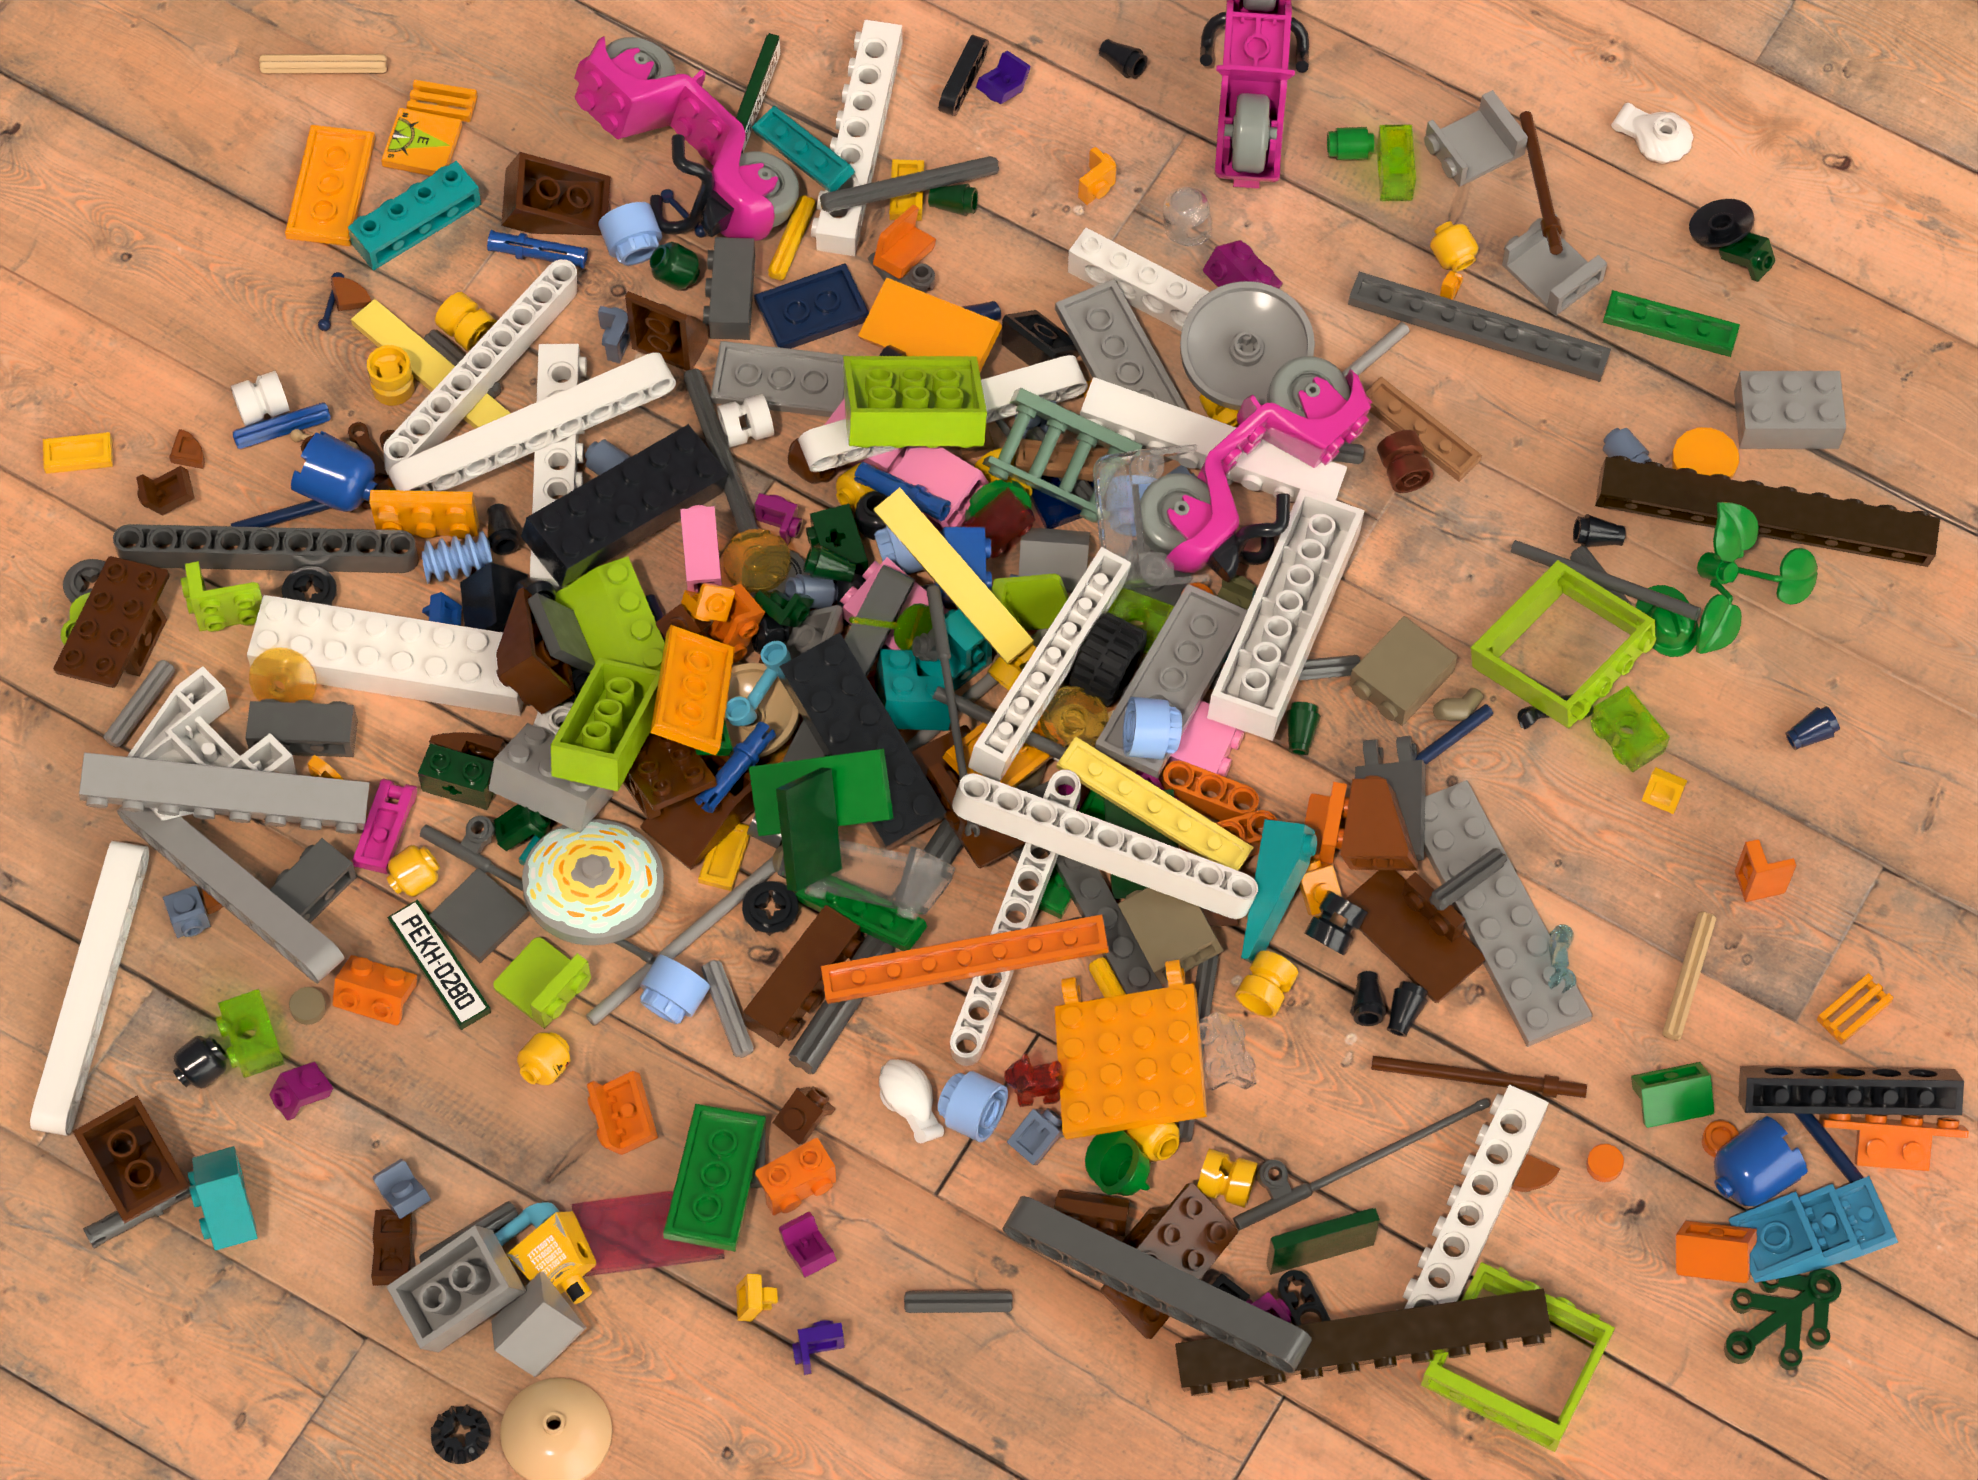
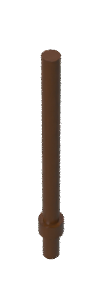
(1550, 223)
(1549, 1085)

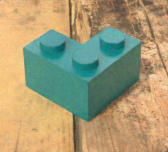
(968, 651)
(909, 696)
(221, 1192)

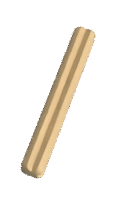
(323, 63)
(1689, 976)

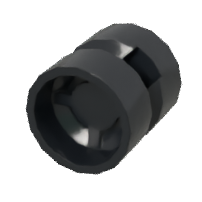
(1330, 934)

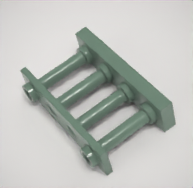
(1059, 421)

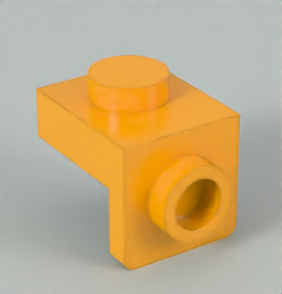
(1100, 177)
(710, 603)
(1315, 884)

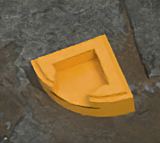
(1451, 285)
(320, 768)

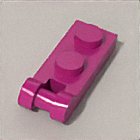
(384, 826)

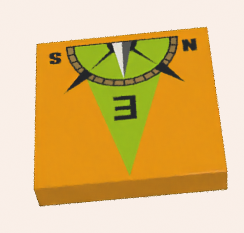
(421, 142)

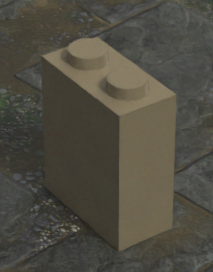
(1402, 671)
(1169, 930)

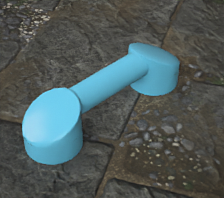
(742, 710)
(534, 1214)

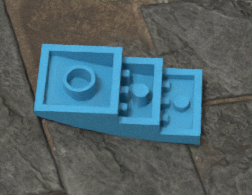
(1816, 1230)

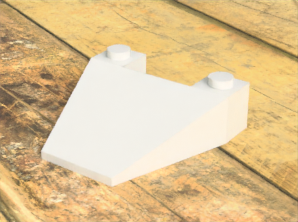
(184, 734)

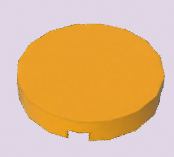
(1706, 452)

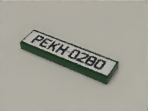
(758, 84)
(439, 965)

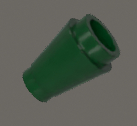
(955, 199)
(828, 565)
(1302, 726)

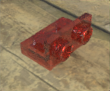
(1003, 520)

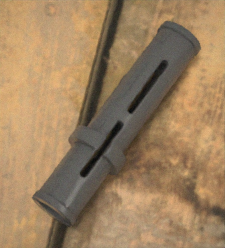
(113, 1225)

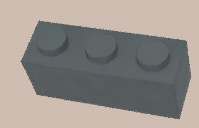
(730, 288)
(304, 726)
(314, 880)

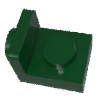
(1751, 252)
(783, 609)
(518, 825)

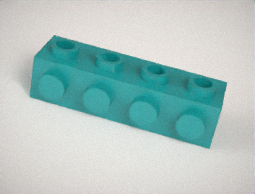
(414, 215)

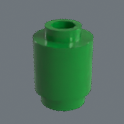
(1350, 143)

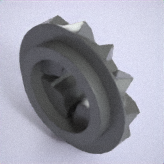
(87, 570)

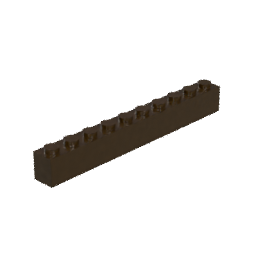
(1780, 511)
(1377, 1340)

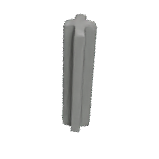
(139, 703)
(727, 1009)

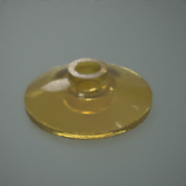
(282, 666)

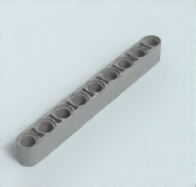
(237, 892)

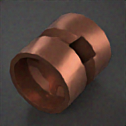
(1404, 461)

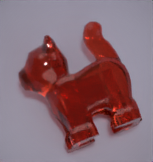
(1035, 1081)

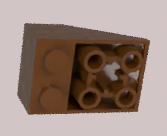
(692, 832)

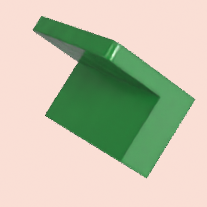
(1674, 1094)

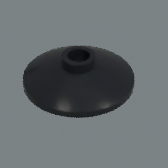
(1721, 222)

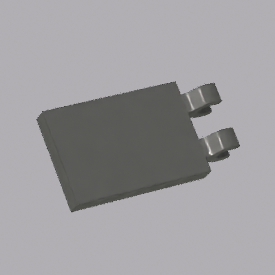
(1406, 780)

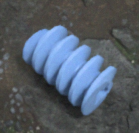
(456, 557)

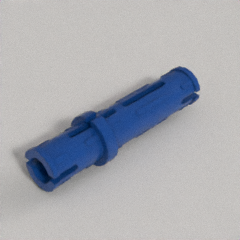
(500, 243)
(887, 484)
(744, 756)

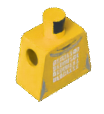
(558, 1251)

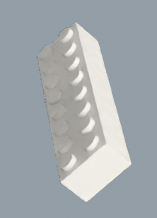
(1285, 615)
(388, 653)

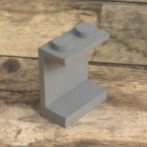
(1477, 141)
(1551, 278)

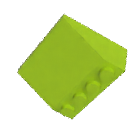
(914, 401)
(615, 615)

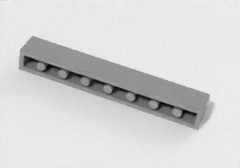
(223, 791)

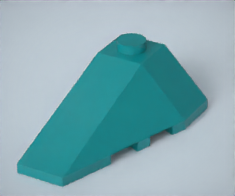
(1279, 870)

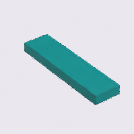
(803, 149)

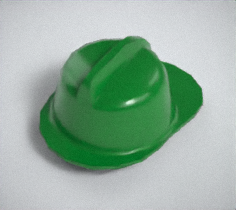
(1673, 632)
(1117, 1164)

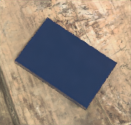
(812, 307)

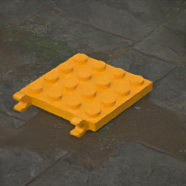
(1130, 1058)

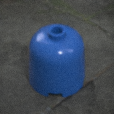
(335, 473)
(1757, 1164)

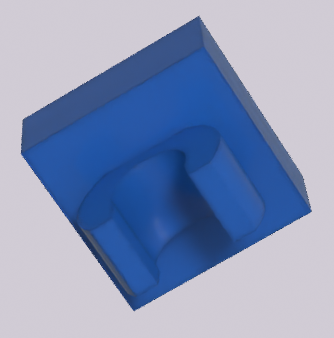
(443, 609)

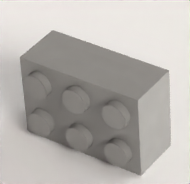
(1789, 410)
(524, 776)
(456, 1289)

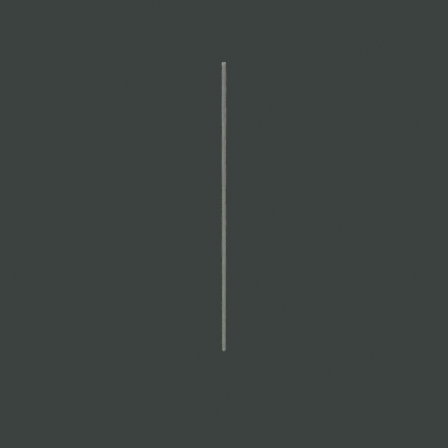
(920, 739)

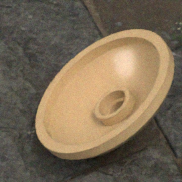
(774, 709)
(558, 1454)

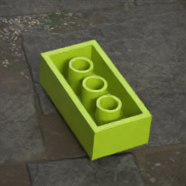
(606, 725)

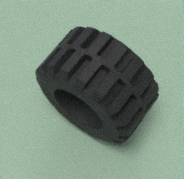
(1108, 658)

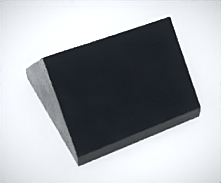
(1035, 338)
(488, 597)

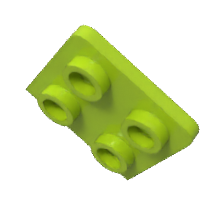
(1032, 599)
(219, 606)
(542, 981)

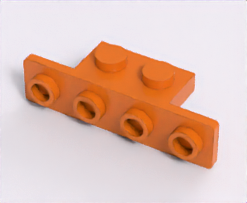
(1894, 1142)

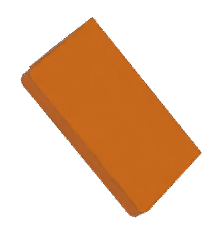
(902, 245)
(1757, 877)
(1714, 1251)

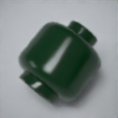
(674, 265)

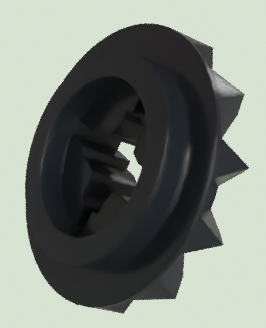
(300, 581)
(759, 897)
(476, 1440)

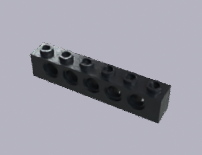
(1850, 1090)

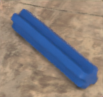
(281, 425)

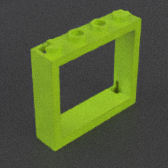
(1529, 608)
(1498, 1409)

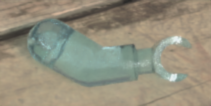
(1559, 944)

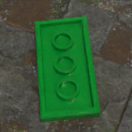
(858, 785)
(714, 1177)

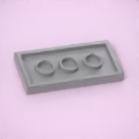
(786, 377)

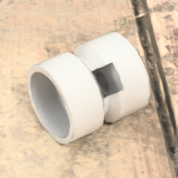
(260, 398)
(756, 416)

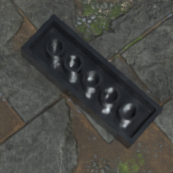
(623, 505)
(851, 719)

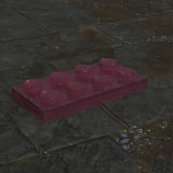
(630, 1237)

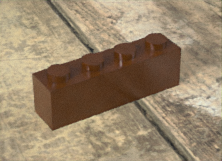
(798, 978)

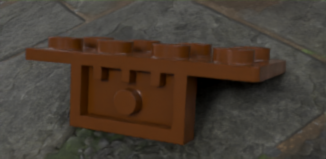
(116, 624)
(666, 774)
(944, 780)
(1414, 934)
(1184, 1235)

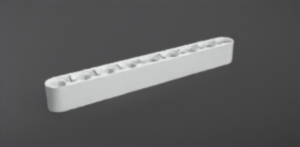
(557, 289)
(1052, 380)
(535, 426)
(1104, 846)
(1015, 900)
(89, 988)

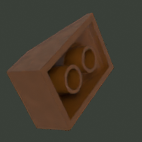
(553, 197)
(665, 331)
(526, 662)
(131, 1159)

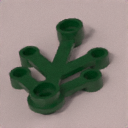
(1786, 1312)

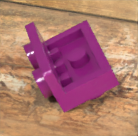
(1238, 263)

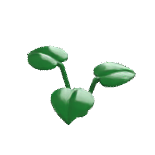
(1734, 533)

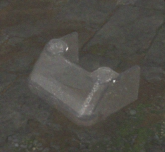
(1120, 518)
(885, 878)

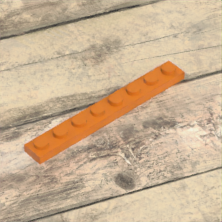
(964, 959)

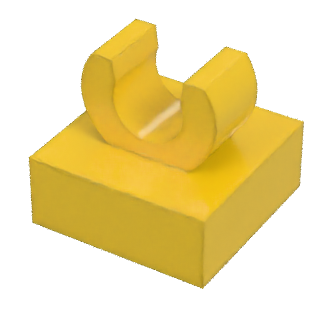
(1664, 790)
(753, 1298)

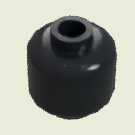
(866, 518)
(200, 1062)

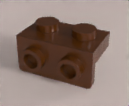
(1096, 1211)

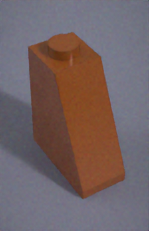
(1376, 829)

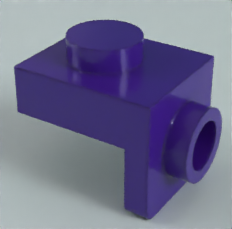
(1005, 80)
(818, 1338)

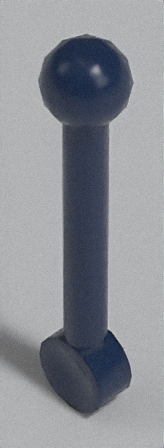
(668, 197)
(324, 323)

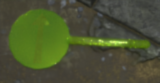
(910, 624)

